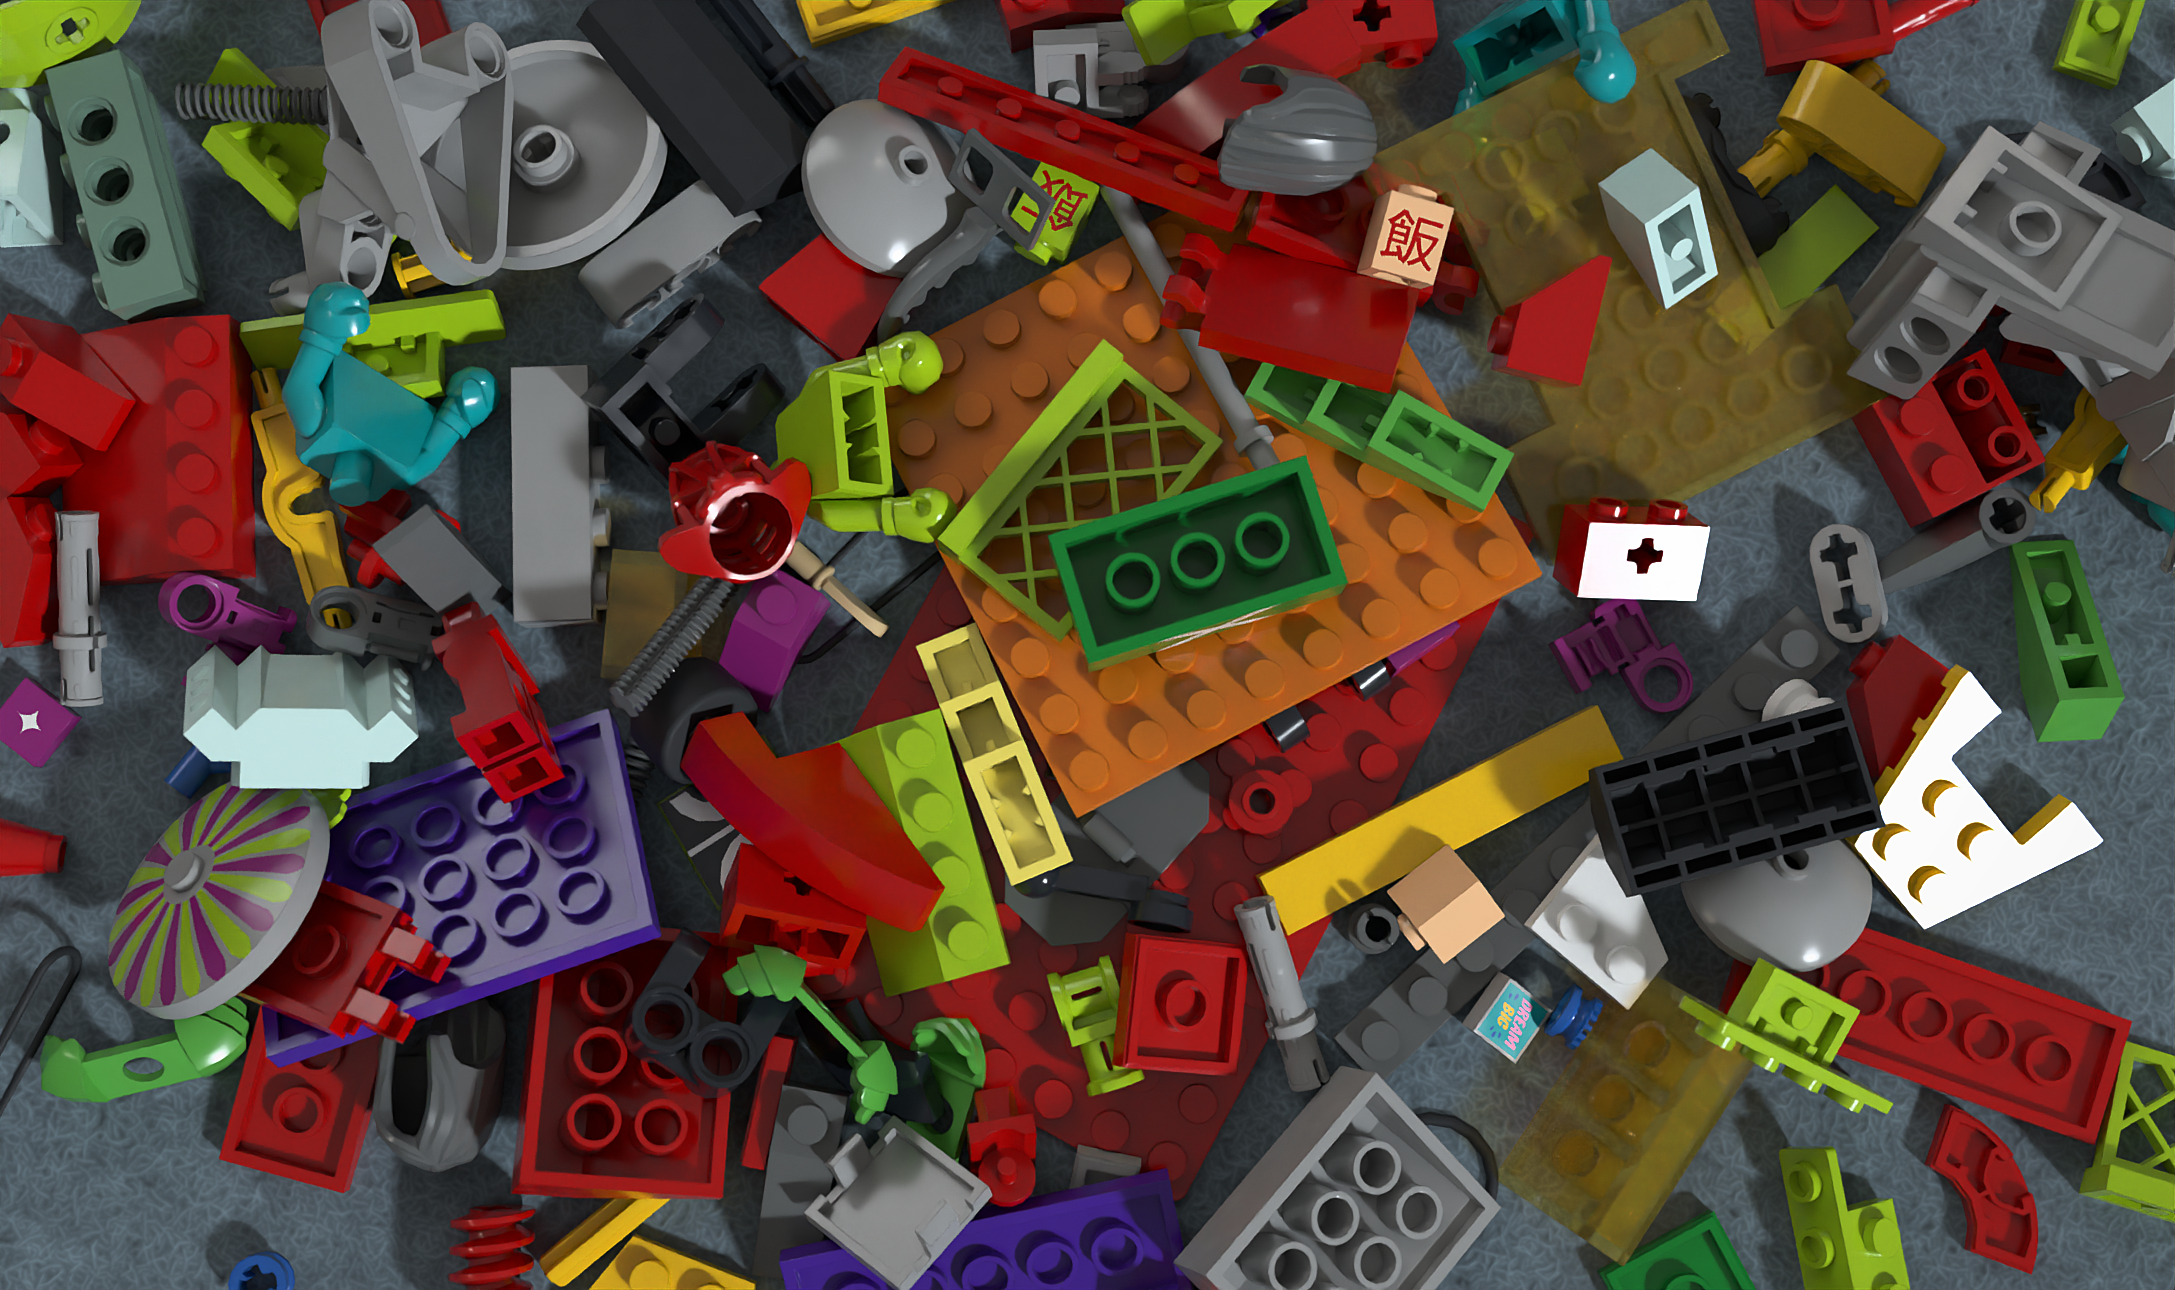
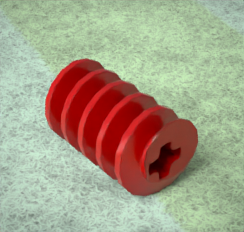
(492, 1247)

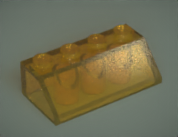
(1624, 1121)

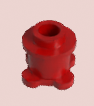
(1239, 813)

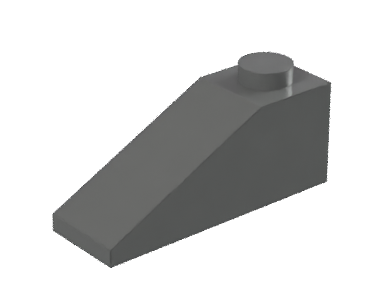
(805, 1135)

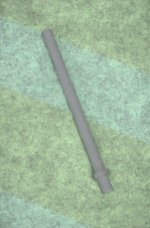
(1252, 439)

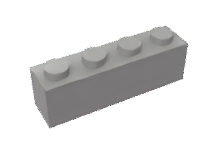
(557, 499)

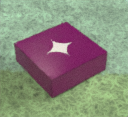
(35, 722)

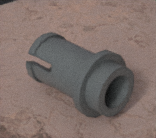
(1358, 921)

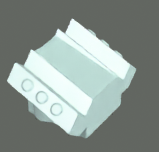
(299, 717)

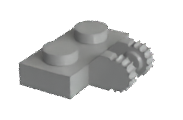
(1071, 74)

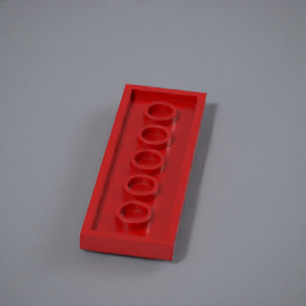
(1971, 1033)

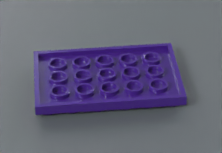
(494, 882)

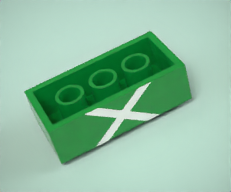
(1197, 563)

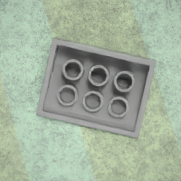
(1344, 1202)

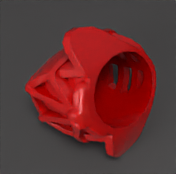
(723, 505)

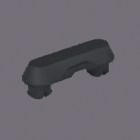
(1757, 216)

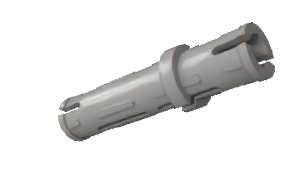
(79, 609)
(1277, 978)

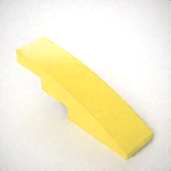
(994, 754)

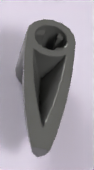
(1958, 539)

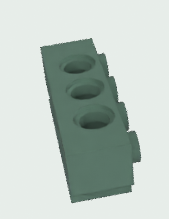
(125, 188)

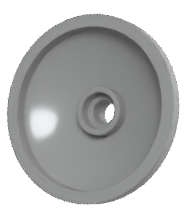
(868, 196)
(1786, 913)

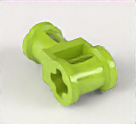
(1093, 1021)

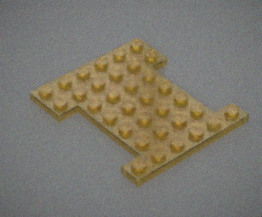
(1664, 393)

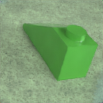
(2061, 644)

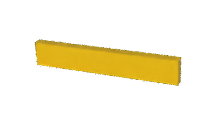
(1443, 814)

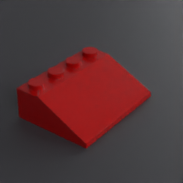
(182, 465)
(596, 1113)

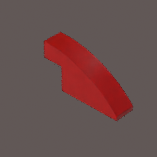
(1196, 114)
(814, 820)

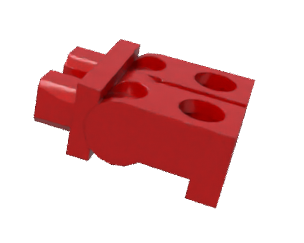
(503, 721)

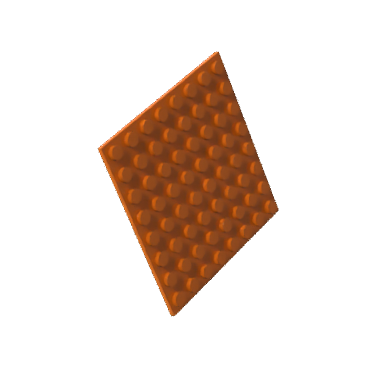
(1404, 550)

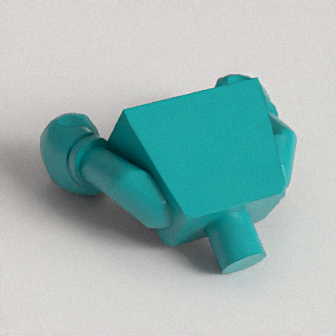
(1536, 32)
(360, 423)

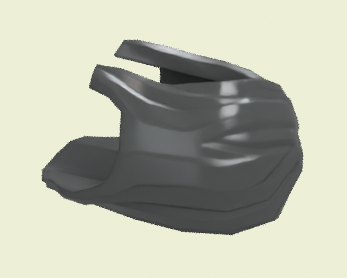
(1301, 141)
(445, 1092)

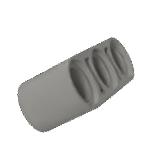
(662, 251)

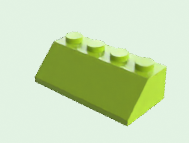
(920, 784)

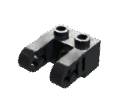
(636, 399)

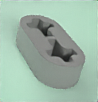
(1833, 587)

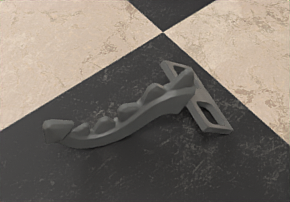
(972, 234)

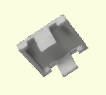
(896, 1202)

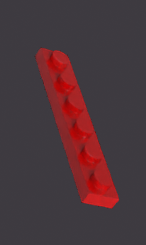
(1062, 137)

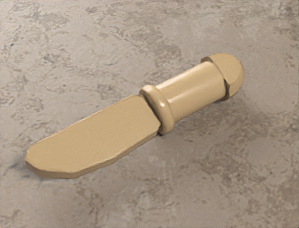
(821, 576)

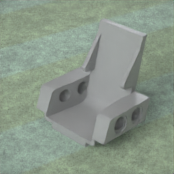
(2025, 238)

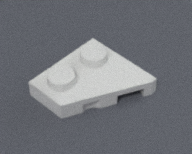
(1600, 928)

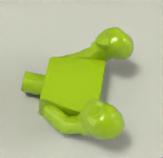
(844, 441)

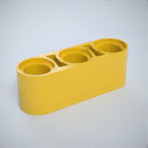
(1861, 133)

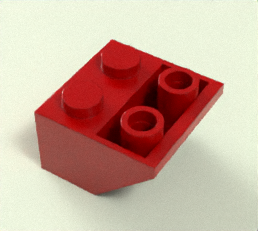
(1948, 439)

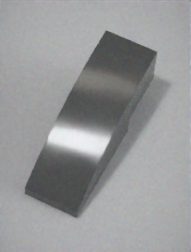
(441, 564)

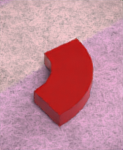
(1992, 1187)

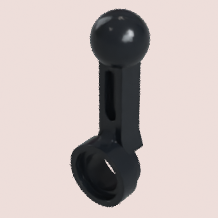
(1145, 907)

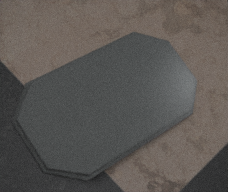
(1127, 835)

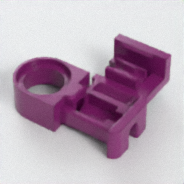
(239, 637)
(1616, 642)

